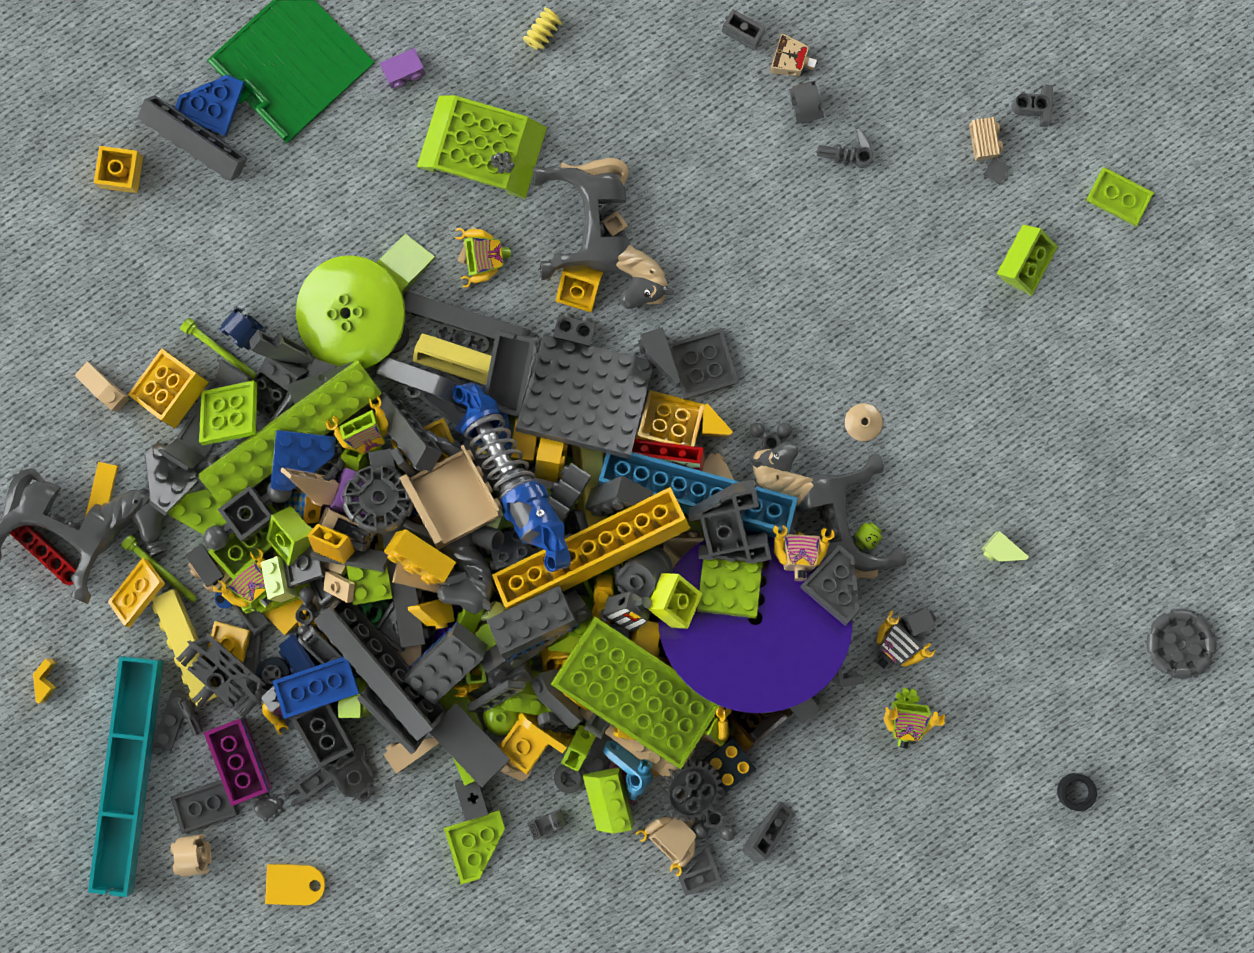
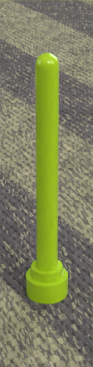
(189, 326)
(131, 544)

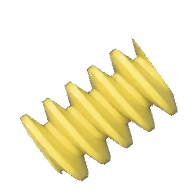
(542, 29)

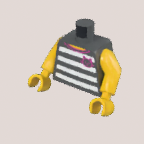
(899, 645)

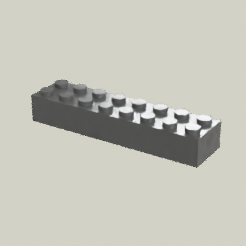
(378, 666)

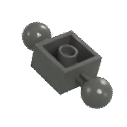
(234, 513)

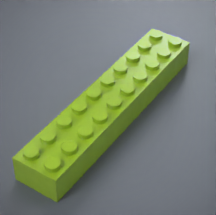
(253, 458)

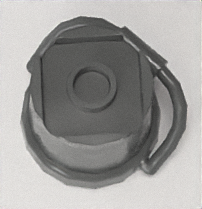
(642, 572)

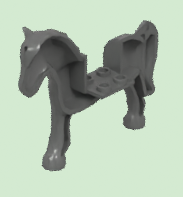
(30, 504)
(478, 587)

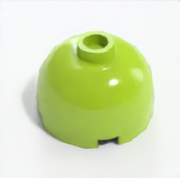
(499, 720)

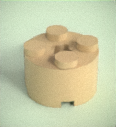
(191, 855)

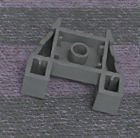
(725, 527)

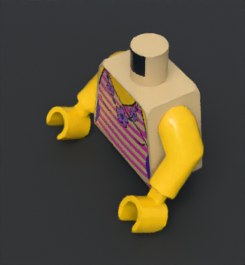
(800, 552)

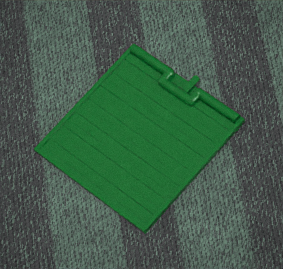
(291, 63)

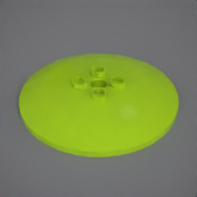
(374, 305)

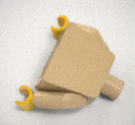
(673, 839)

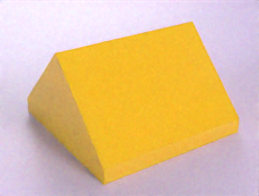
(713, 425)

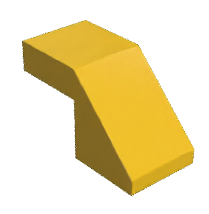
(42, 686)

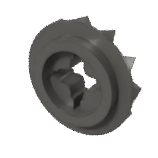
(568, 787)

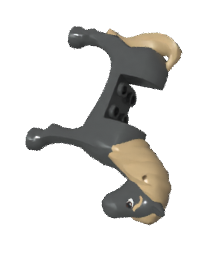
(600, 185)
(773, 473)

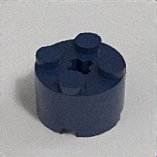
(240, 327)

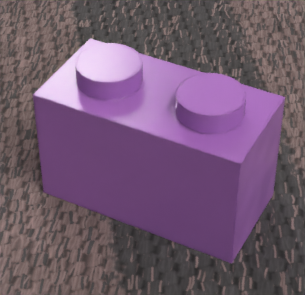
(403, 68)

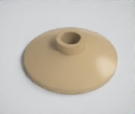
(857, 429)

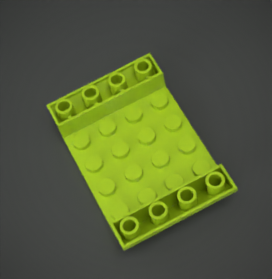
(468, 134)

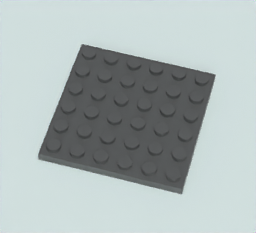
(585, 396)

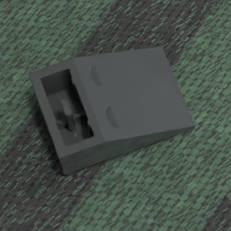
(273, 382)

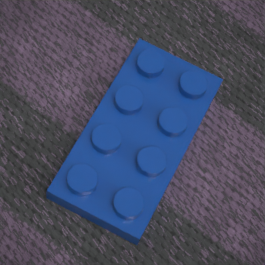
(316, 687)

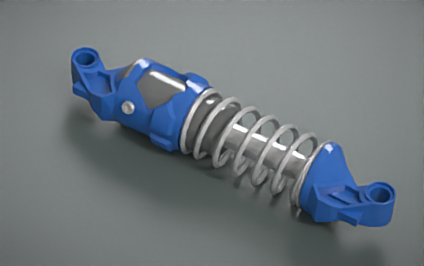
(522, 495)

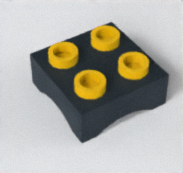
(730, 764)

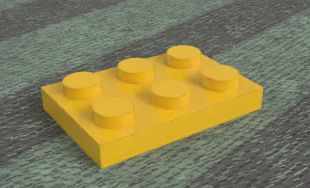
(136, 592)

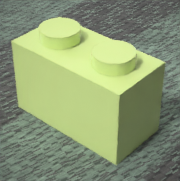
(276, 580)

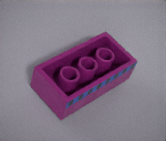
(238, 761)

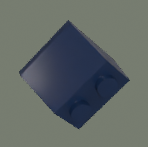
(296, 654)

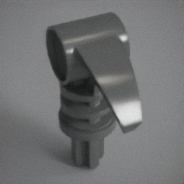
(849, 155)

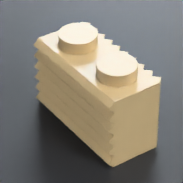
(985, 138)

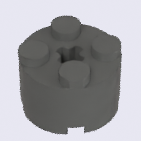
(807, 102)

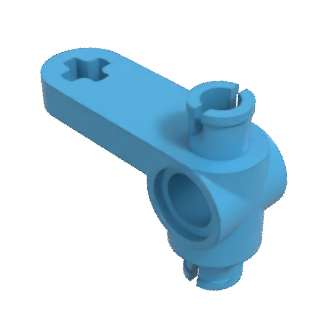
(638, 772)

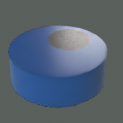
(221, 601)

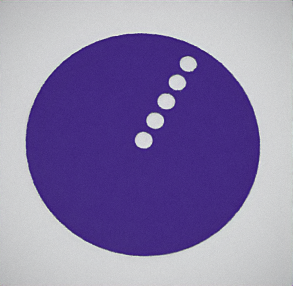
(764, 664)

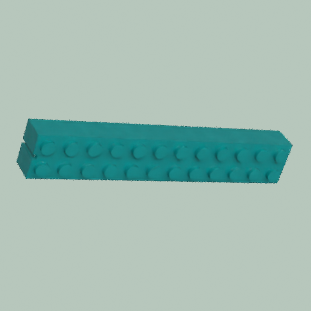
(125, 776)

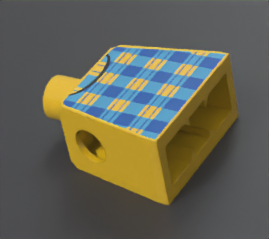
(302, 504)

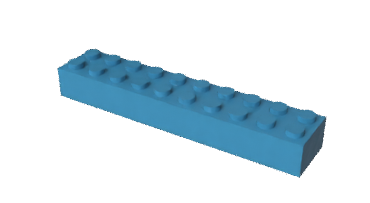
(694, 486)

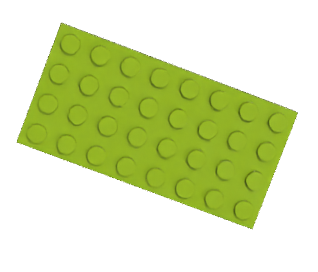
(635, 693)

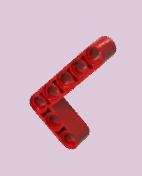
(51, 556)

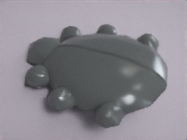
(268, 806)

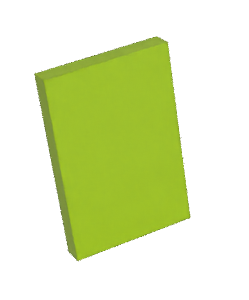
(1119, 196)

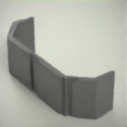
(186, 449)

